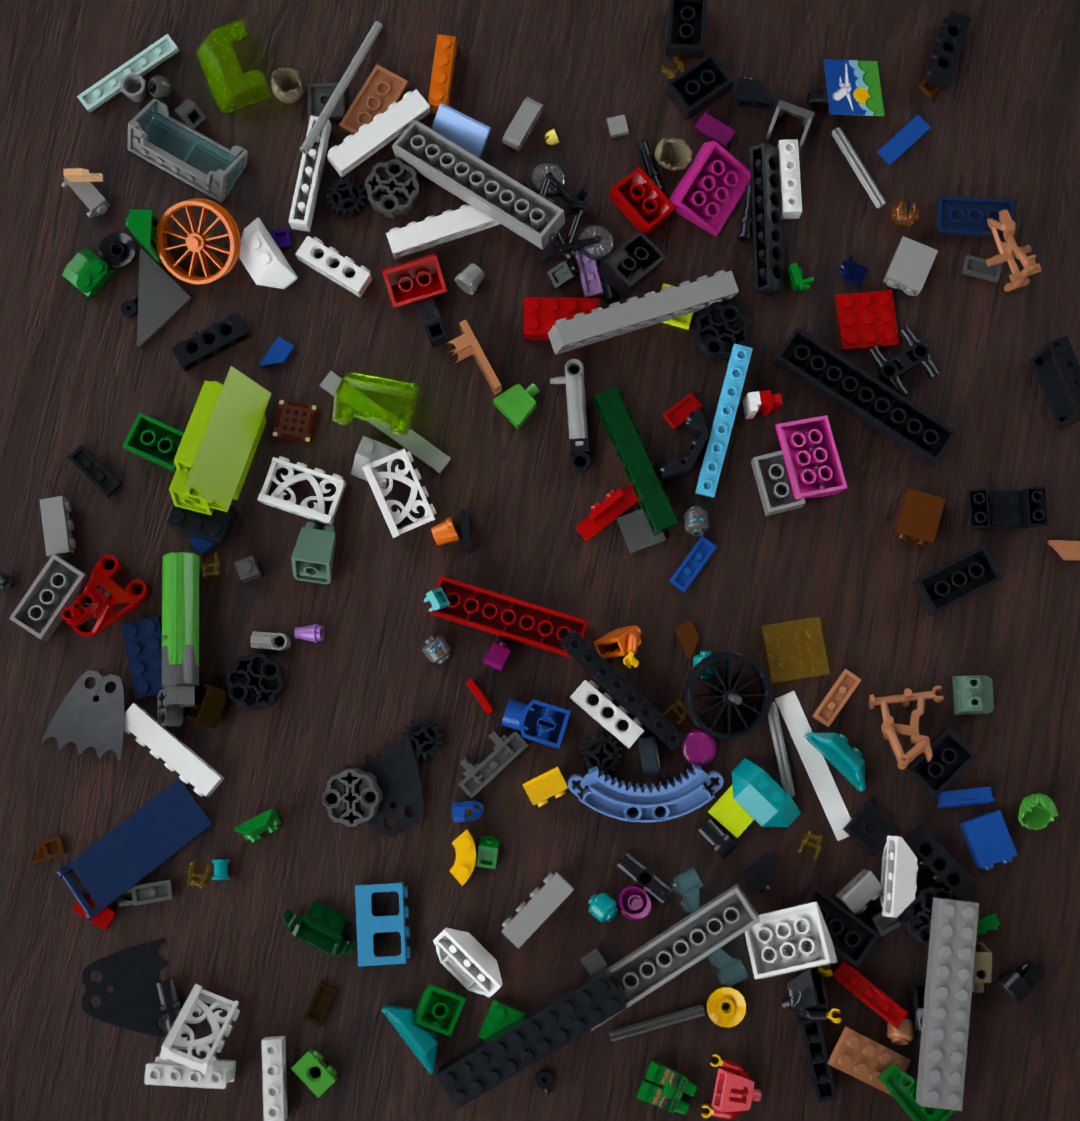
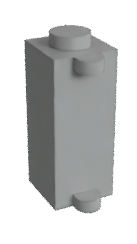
(89, 196)

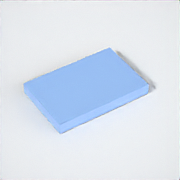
(461, 129)

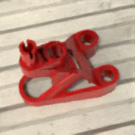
(79, 613)

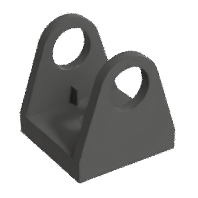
(795, 111)

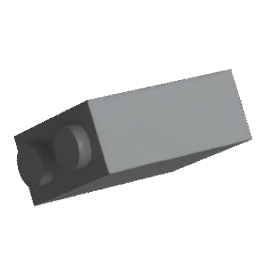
(910, 266)

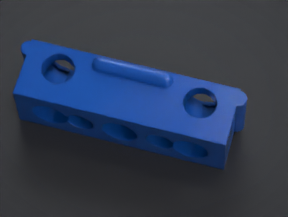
(965, 797)

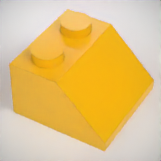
(545, 786)

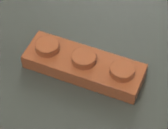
(836, 698)

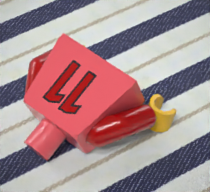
(732, 1091)

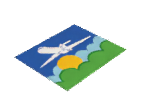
(853, 87)

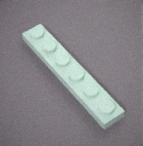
(140, 65)

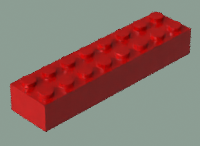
(506, 616)

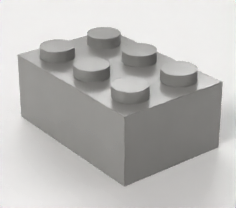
(774, 484)

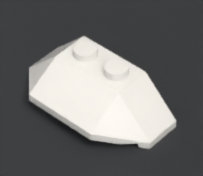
(264, 258)
(897, 877)
(468, 961)

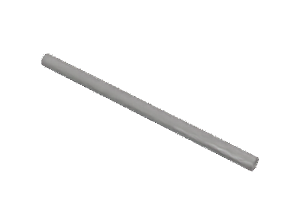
(341, 87)

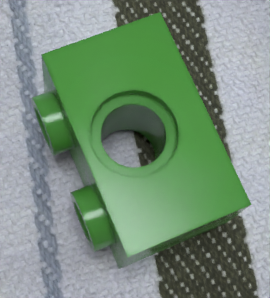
(316, 1084)

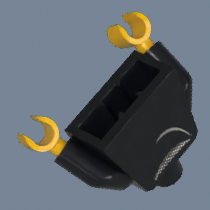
(808, 995)

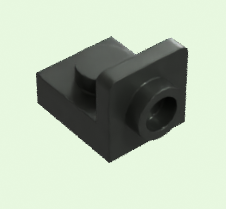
(563, 273)

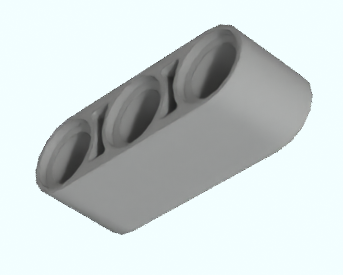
(522, 123)

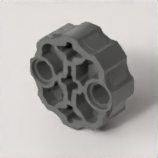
(382, 193)
(361, 805)

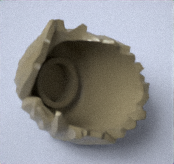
(287, 85)
(673, 154)

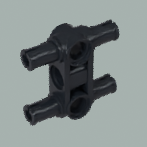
(904, 361)

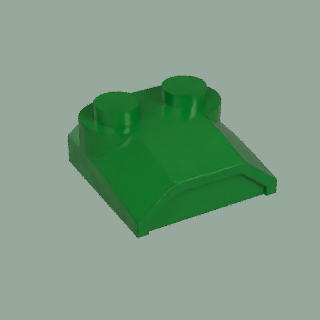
(87, 272)
(258, 825)
(439, 1009)
(498, 1017)

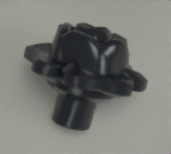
(6, 581)

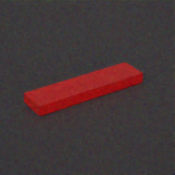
(870, 994)

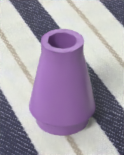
(310, 633)

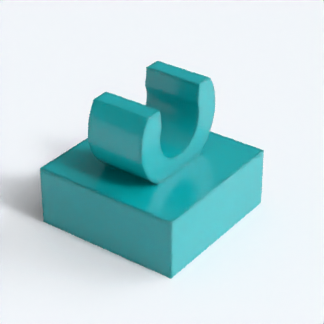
(437, 599)

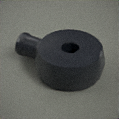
(130, 304)
(544, 1084)

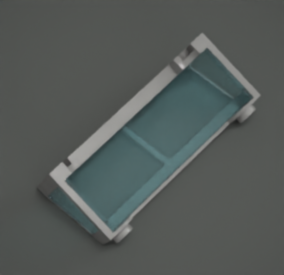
(185, 151)

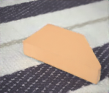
(82, 175)

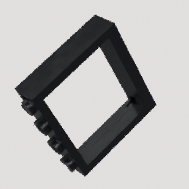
(1052, 384)

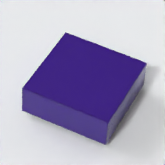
(282, 238)

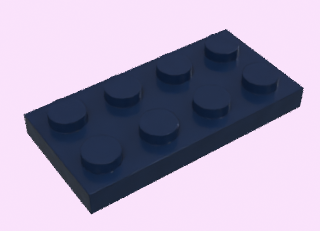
(969, 215)
(144, 655)

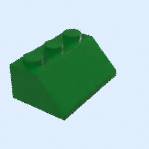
(143, 226)

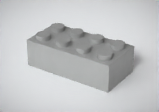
(50, 593)
(537, 909)

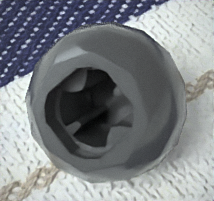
(159, 87)

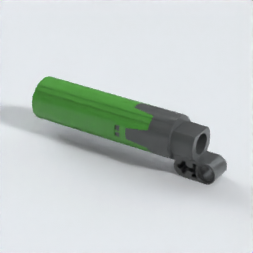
(179, 636)

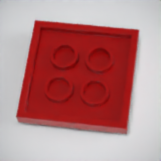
(866, 320)

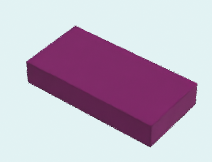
(714, 129)

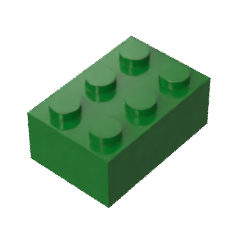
(154, 441)

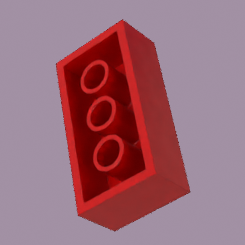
(543, 313)

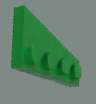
(904, 1091)

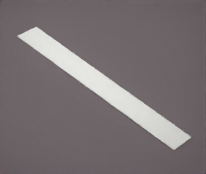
(814, 764)

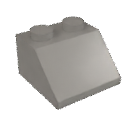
(369, 451)
(860, 892)

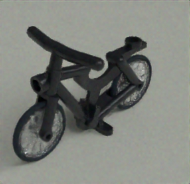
(592, 240)

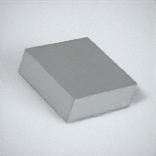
(617, 126)

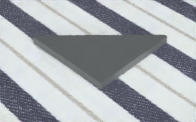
(158, 299)

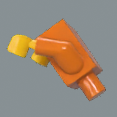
(619, 643)

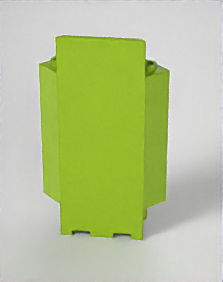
(219, 443)

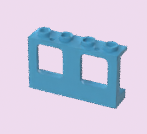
(369, 924)

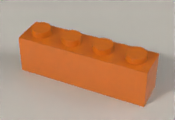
(442, 72)

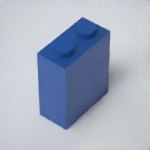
(988, 840)

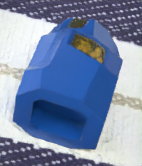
(467, 811)

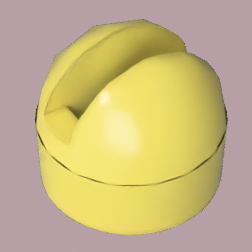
(551, 137)

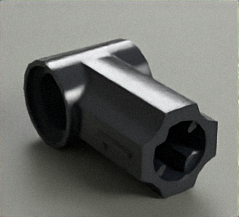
(720, 841)

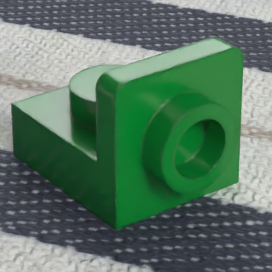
(796, 277)
(487, 852)

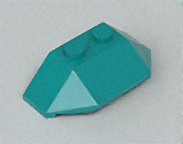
(841, 756)
(762, 796)
(418, 1038)

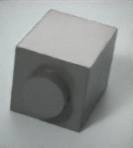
(190, 113)
(248, 569)

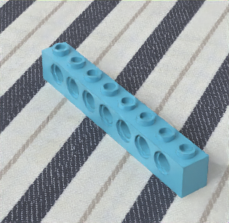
(723, 420)

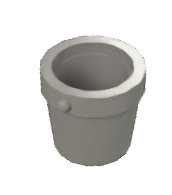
(134, 87)
(470, 278)

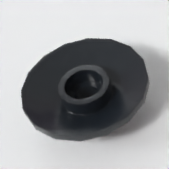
(113, 243)

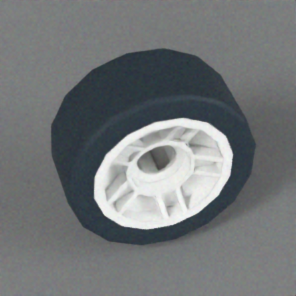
(649, 755)

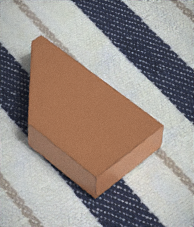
(1066, 549)

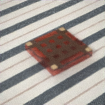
(295, 421)

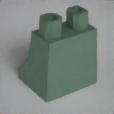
(314, 554)
(972, 695)

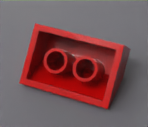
(641, 201)
(414, 280)

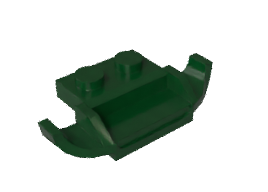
(320, 929)

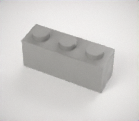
(57, 526)

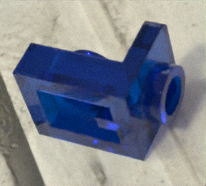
(853, 272)

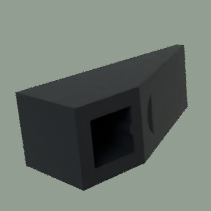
(431, 322)

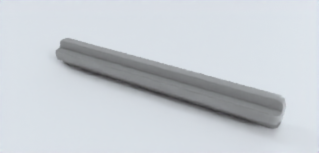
(858, 167)
(780, 750)

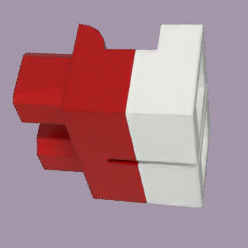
(761, 402)

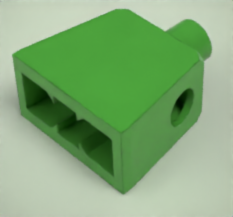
(517, 403)

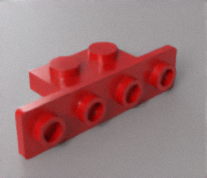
(606, 512)

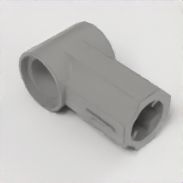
(268, 640)

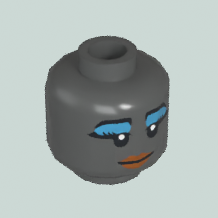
(696, 520)
(436, 649)

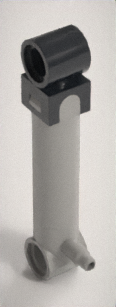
(576, 414)

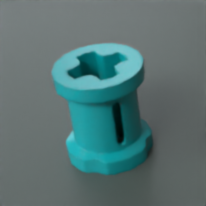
(221, 869)

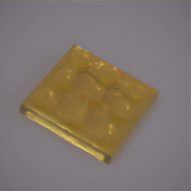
(795, 650)

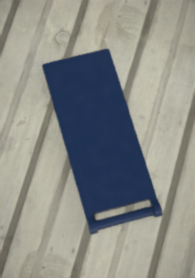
(136, 847)

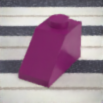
(497, 656)

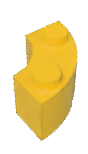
(465, 857)

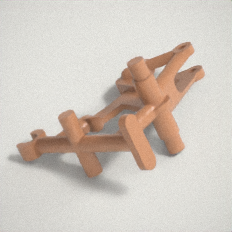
(1009, 251)
(889, 729)

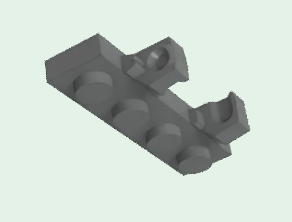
(481, 774)

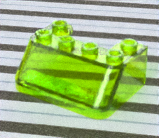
(223, 72)
(375, 400)

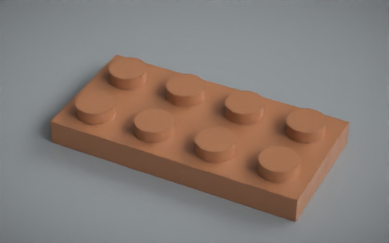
(375, 97)
(865, 1058)

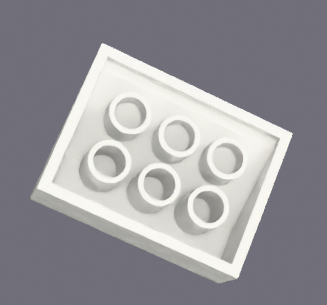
(789, 941)

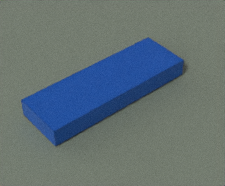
(903, 140)
(693, 564)

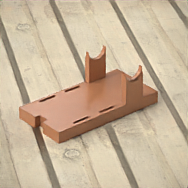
(466, 346)

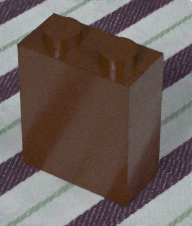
(919, 517)

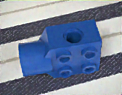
(537, 721)

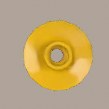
(731, 1016)

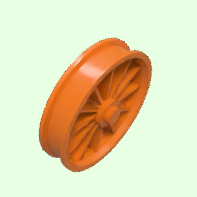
(198, 241)

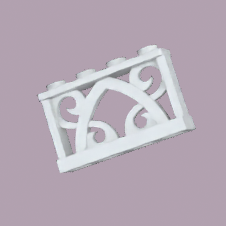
(316, 513)
(394, 518)
(194, 1004)
(176, 1074)

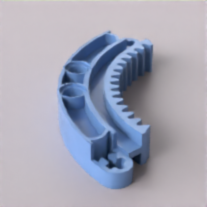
(676, 797)

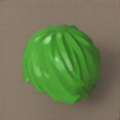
(1036, 811)

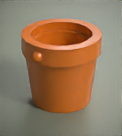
(445, 532)

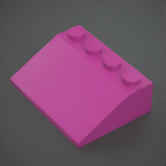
(710, 188)
(811, 457)

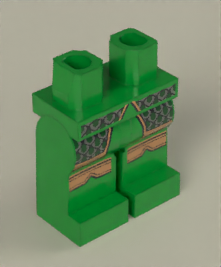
(670, 1092)

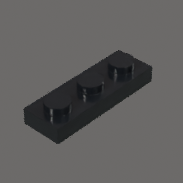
(94, 470)

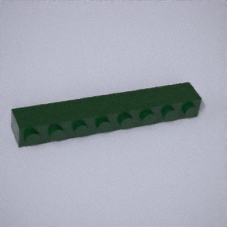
(635, 461)

